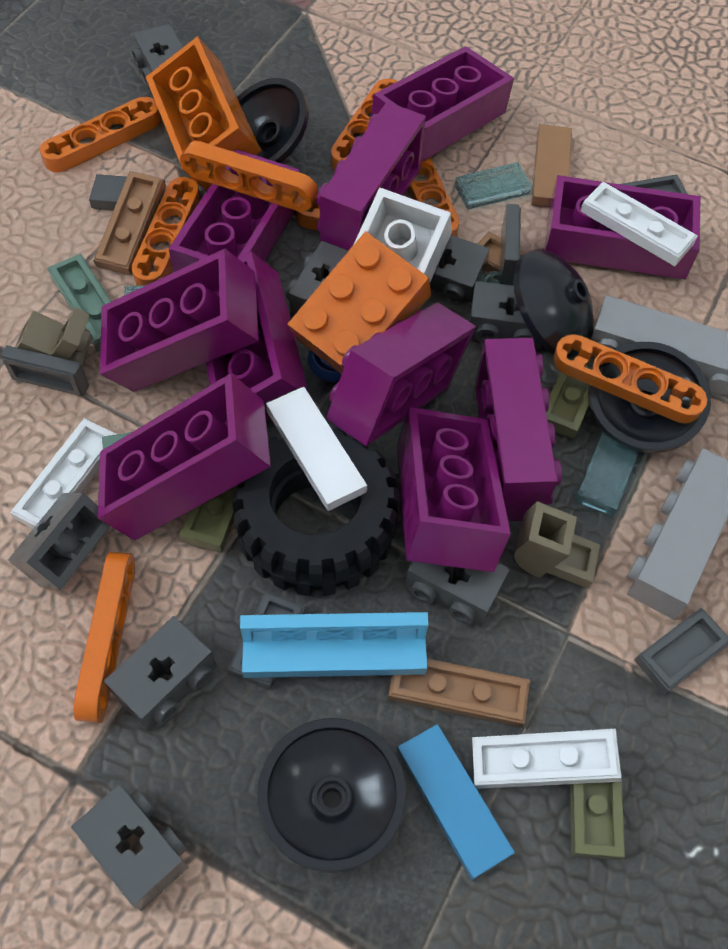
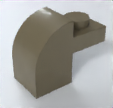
(57, 339)
(551, 547)

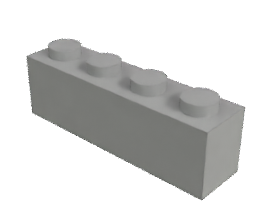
(627, 322)
(685, 537)

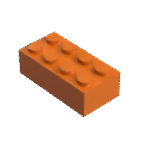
(200, 103)

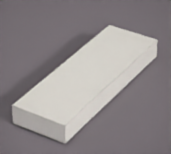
(638, 223)
(316, 448)
(66, 473)
(546, 759)

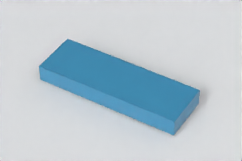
(455, 802)

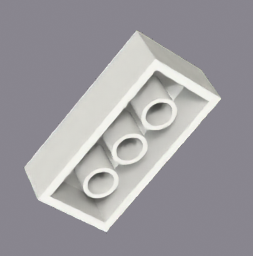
(409, 229)

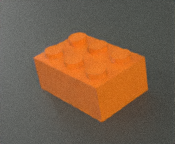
(358, 299)

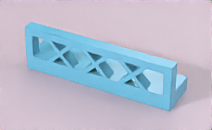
(334, 644)

